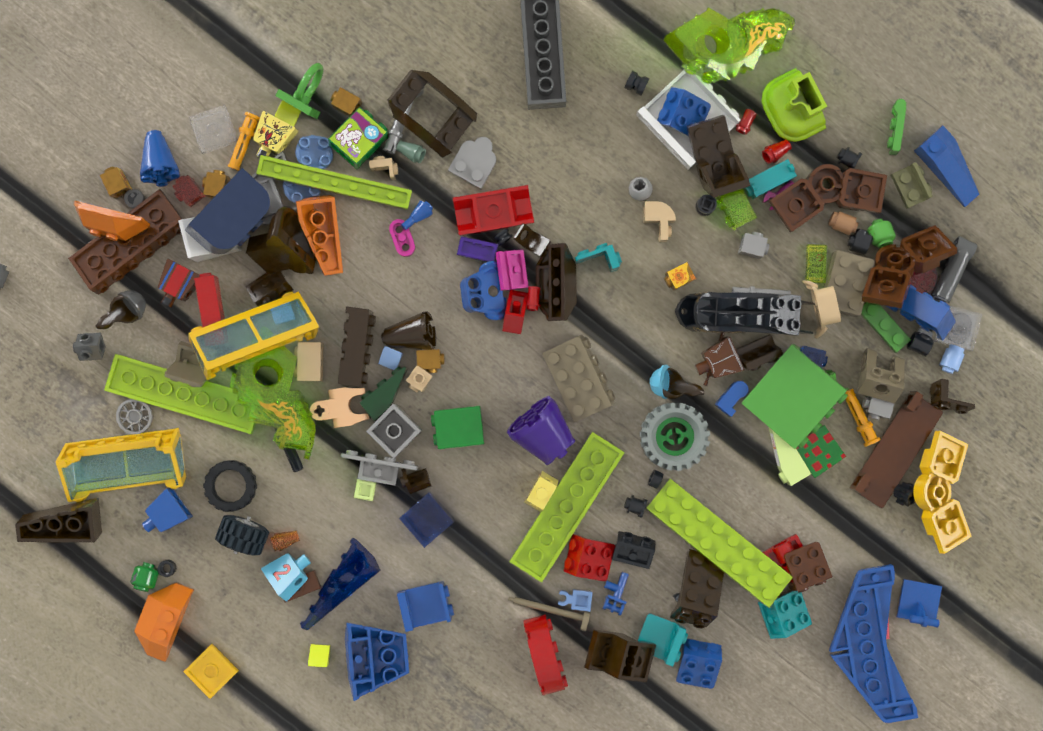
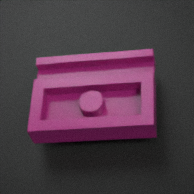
(512, 270)

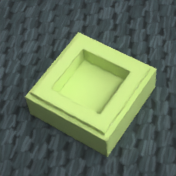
(365, 490)

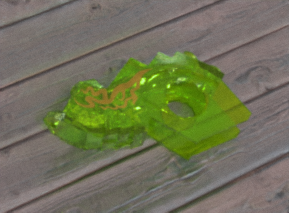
(737, 42)
(275, 404)

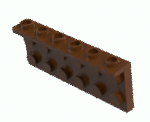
(107, 261)

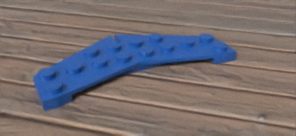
(863, 635)

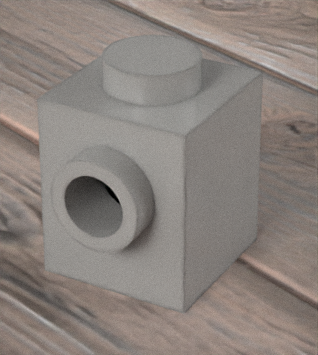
(753, 245)
(877, 408)

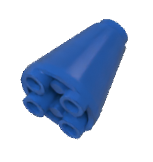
(157, 161)

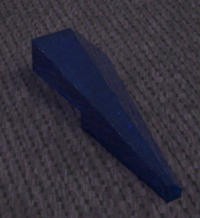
(354, 571)

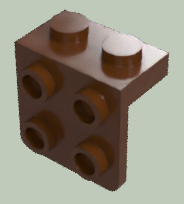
(807, 567)

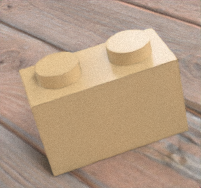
(309, 361)

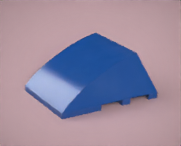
(374, 658)

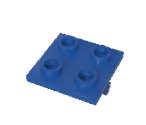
(919, 603)

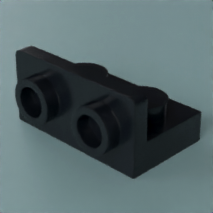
(634, 550)

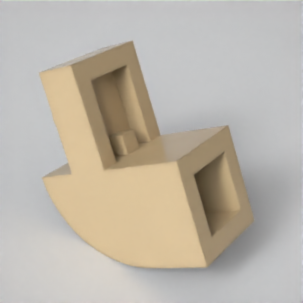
(659, 213)

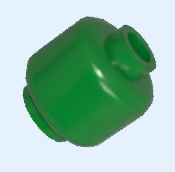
(144, 577)

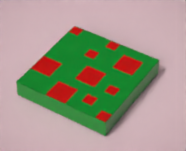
(820, 452)

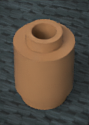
(843, 222)

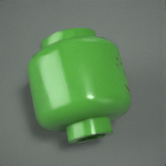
(882, 233)

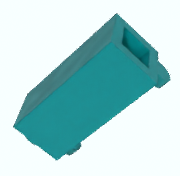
(770, 179)

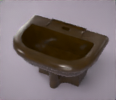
(283, 245)

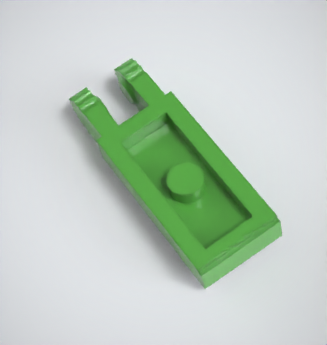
(897, 126)

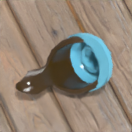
(670, 384)

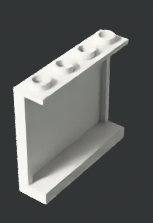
(675, 141)

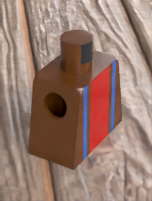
(176, 282)

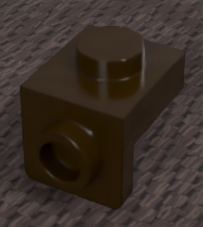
(415, 481)

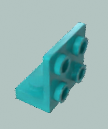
(786, 615)

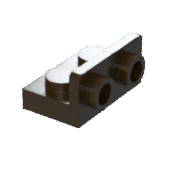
(268, 288)

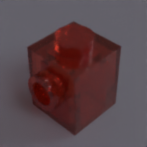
(188, 190)

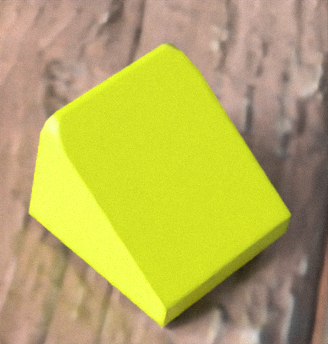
(287, 113)
(319, 655)

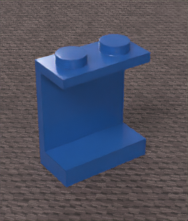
(425, 605)

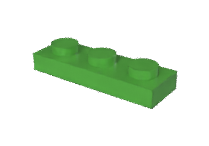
(885, 326)

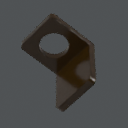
(533, 241)

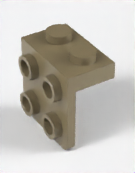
(186, 367)

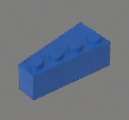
(927, 312)

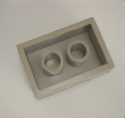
(848, 277)

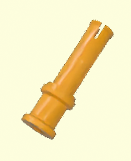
(249, 132)
(864, 426)

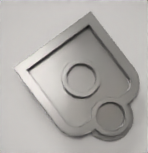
(474, 161)

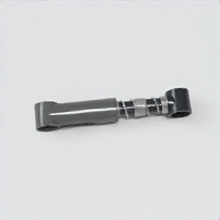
(922, 341)

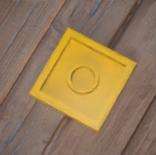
(210, 671)

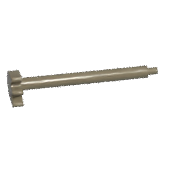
(584, 618)

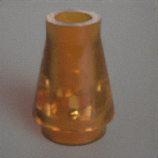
(283, 540)

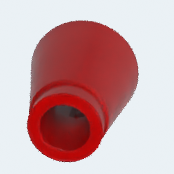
(774, 152)

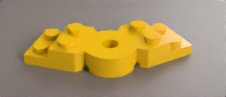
(932, 491)

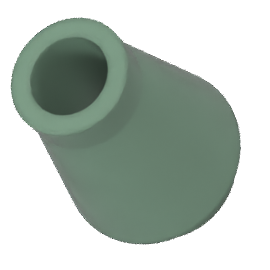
(412, 151)

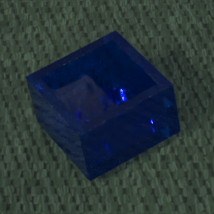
(427, 519)

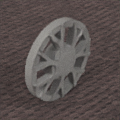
(134, 416)

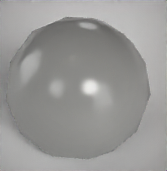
(640, 188)

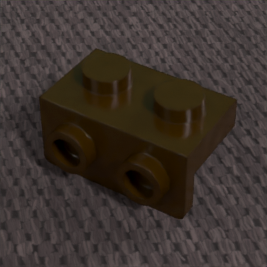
(759, 352)

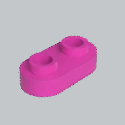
(402, 238)

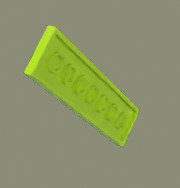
(149, 385)
(566, 507)
(719, 543)

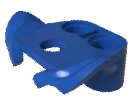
(487, 276)

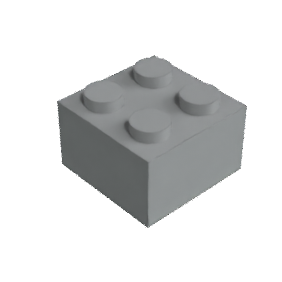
(394, 430)

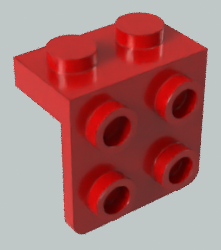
(589, 558)

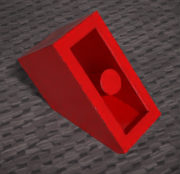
(515, 312)

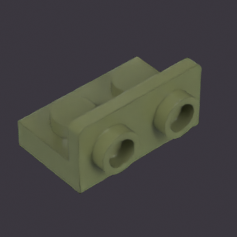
(912, 185)

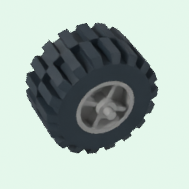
(242, 535)

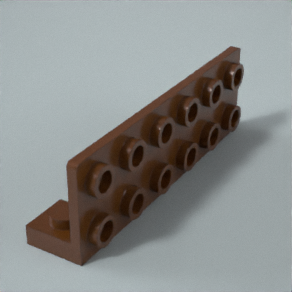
(896, 449)

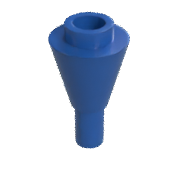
(422, 211)

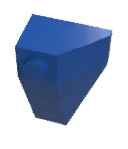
(946, 161)

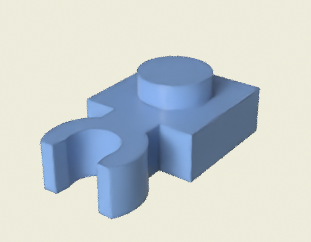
(579, 599)

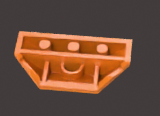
(109, 222)
(162, 619)

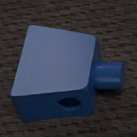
(166, 512)

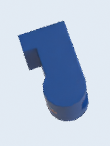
(731, 396)

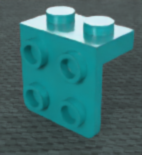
(613, 258)
(666, 635)

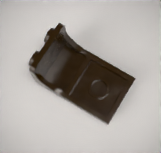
(699, 591)

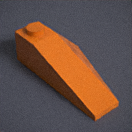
(320, 225)

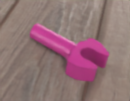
(769, 195)

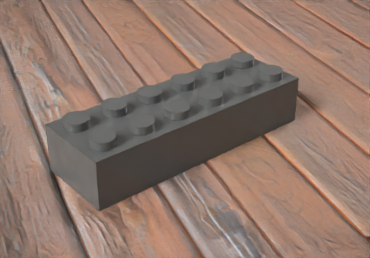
(543, 54)

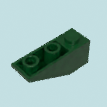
(382, 398)

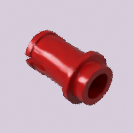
(743, 126)
(533, 298)

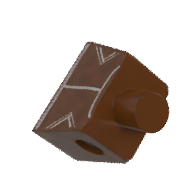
(720, 359)

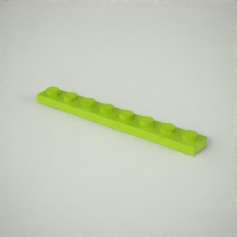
(334, 182)

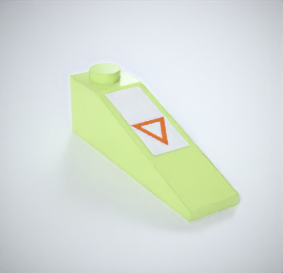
(788, 461)

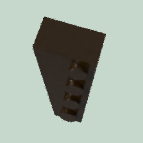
(356, 346)

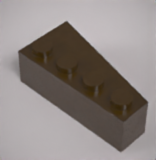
(62, 524)

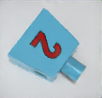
(286, 574)

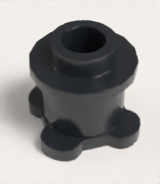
(848, 157)
(635, 505)

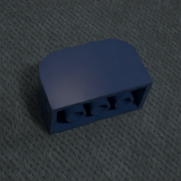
(230, 215)

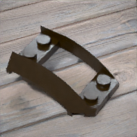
(454, 126)

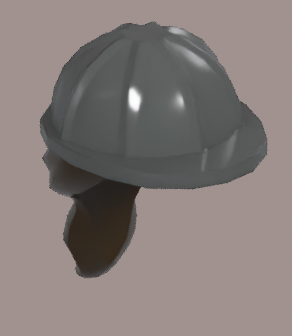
(124, 308)

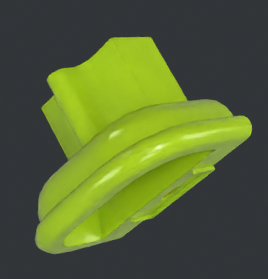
(787, 108)

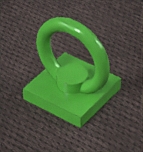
(300, 99)

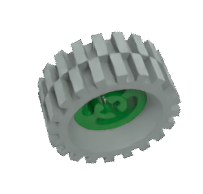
(695, 433)

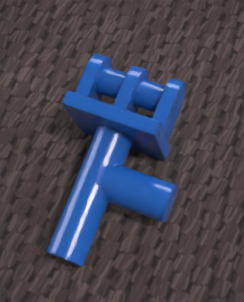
(616, 598)

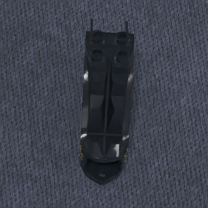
(741, 313)

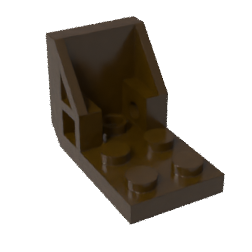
(716, 162)

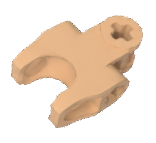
(339, 408)

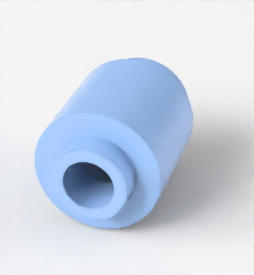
(952, 359)

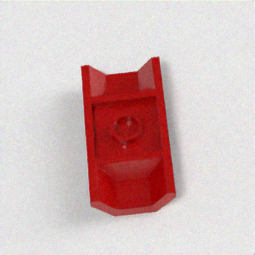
(493, 210)

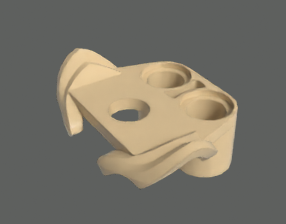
(825, 306)

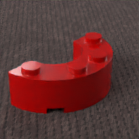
(543, 655)

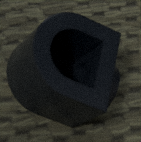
(859, 241)

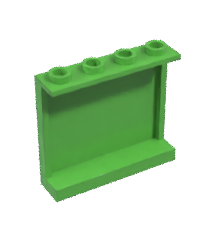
(795, 397)

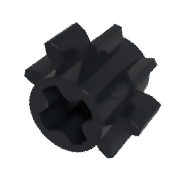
(904, 494)

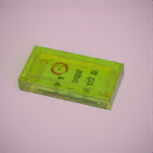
(816, 263)

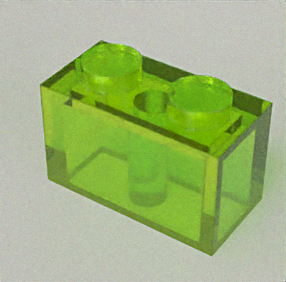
(736, 208)

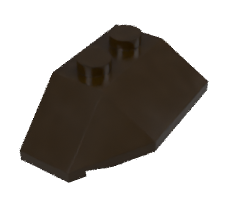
(557, 282)

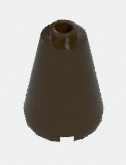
(411, 333)

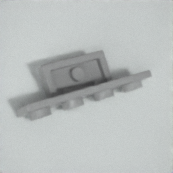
(378, 470)

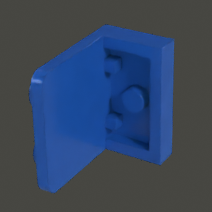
(682, 110)
(699, 663)

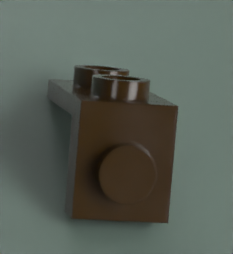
(940, 398)

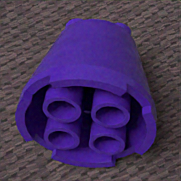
(542, 431)

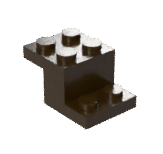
(620, 656)

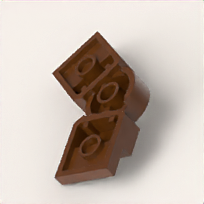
(849, 190)
(895, 265)

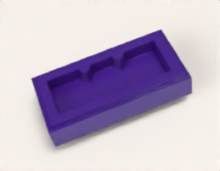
(477, 249)

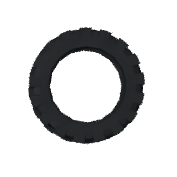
(211, 493)

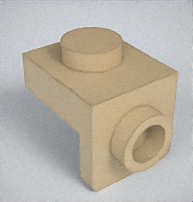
(380, 163)
(418, 379)

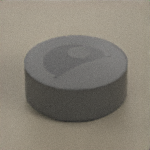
(133, 198)

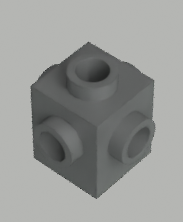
(89, 346)

